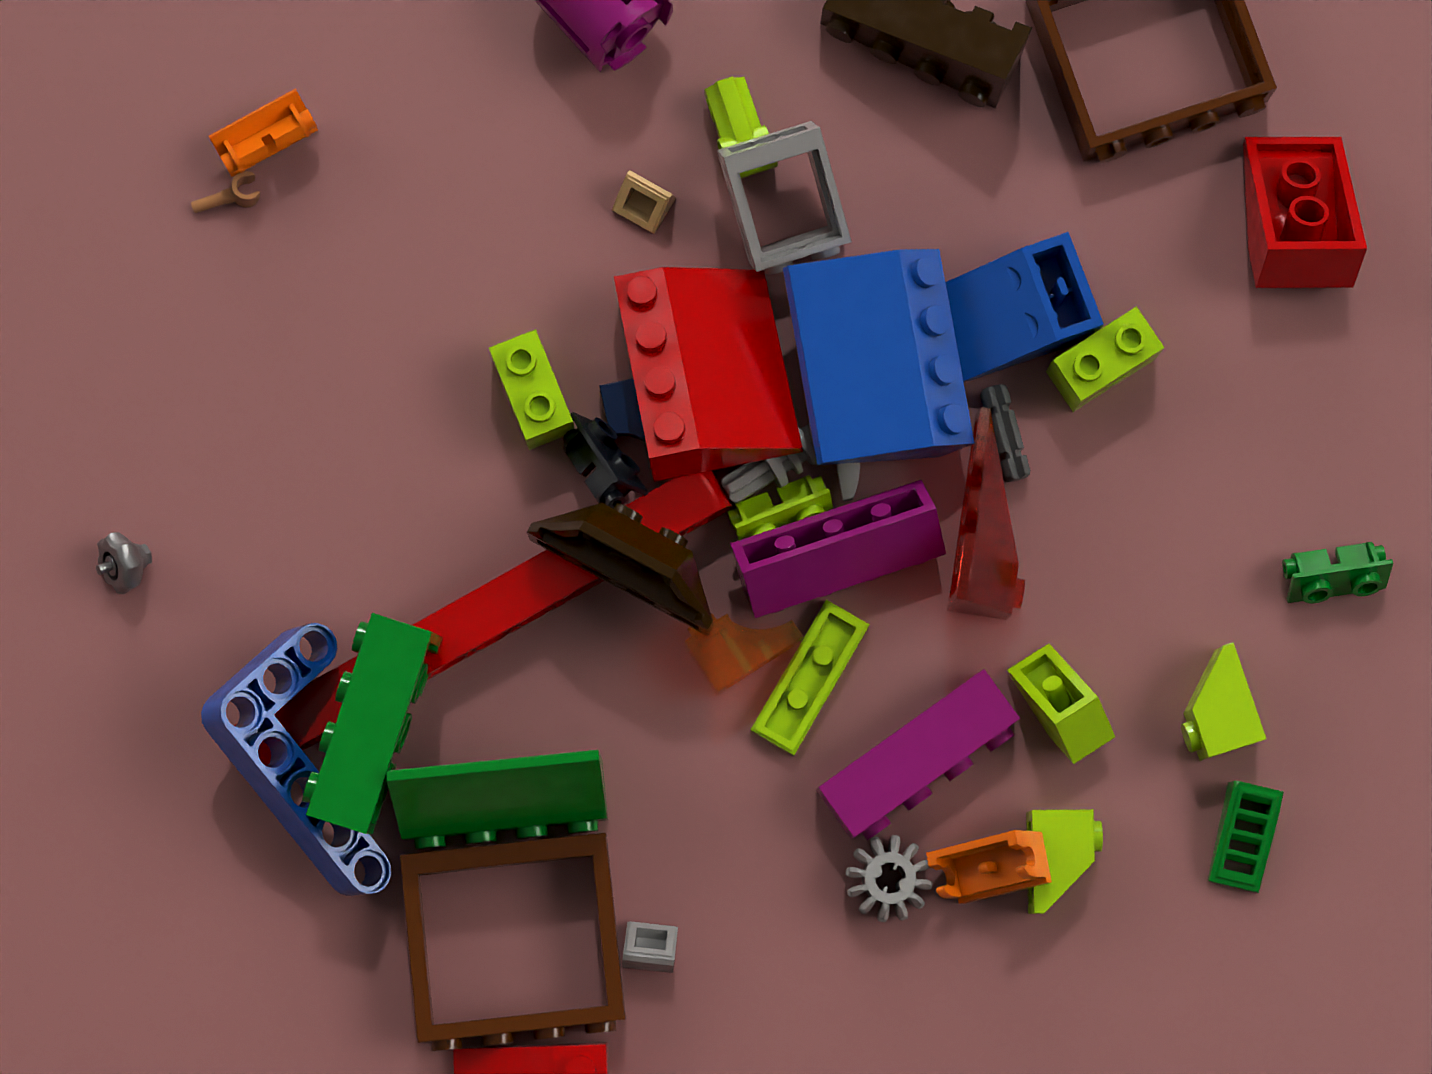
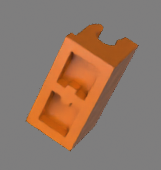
(992, 866)

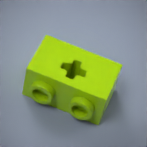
(1104, 359)
(532, 389)

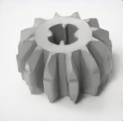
(873, 870)

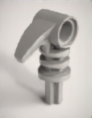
(758, 474)

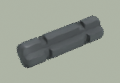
(1007, 433)

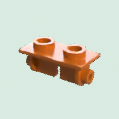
(263, 132)

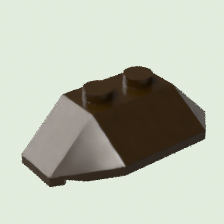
(631, 558)

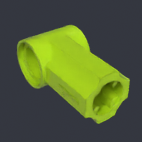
(735, 116)

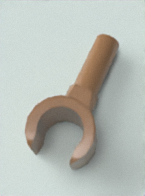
(229, 195)

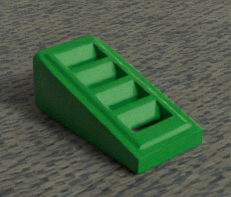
(1267, 820)

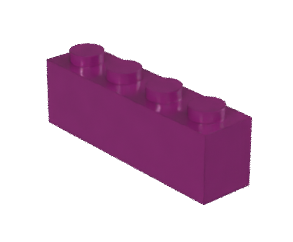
(838, 548)
(917, 755)

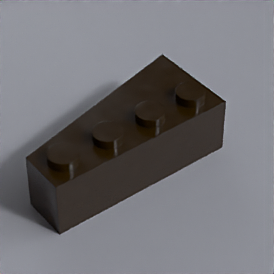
(935, 41)

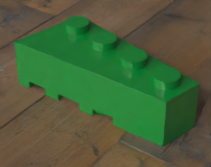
(369, 723)

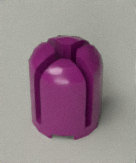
(608, 29)

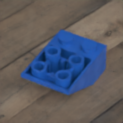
(1021, 307)

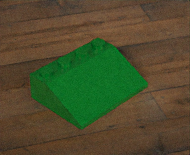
(499, 796)

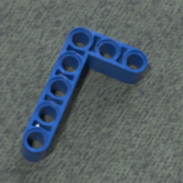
(288, 760)

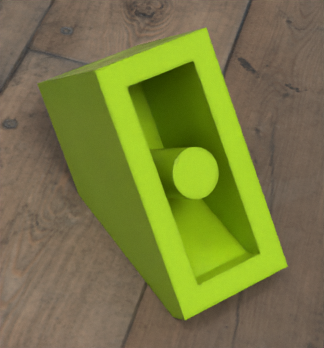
(1062, 703)
(1221, 708)
(1070, 848)

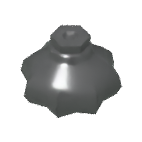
(122, 561)

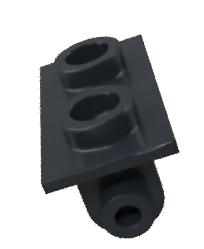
(595, 446)

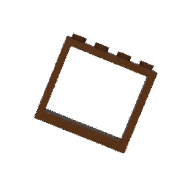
(1160, 129)
(501, 1029)

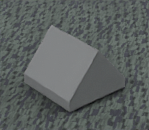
(650, 947)

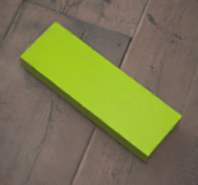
(809, 677)

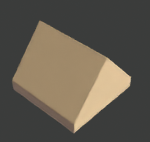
(643, 202)

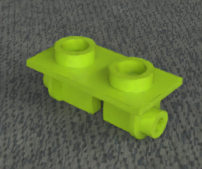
(799, 501)

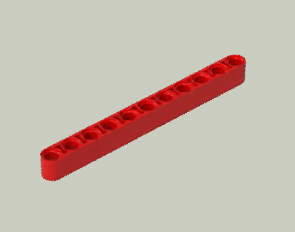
(508, 603)

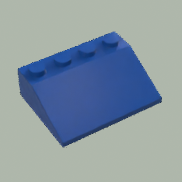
(878, 357)

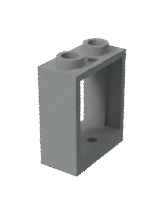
(770, 149)

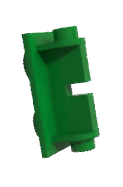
(1359, 571)

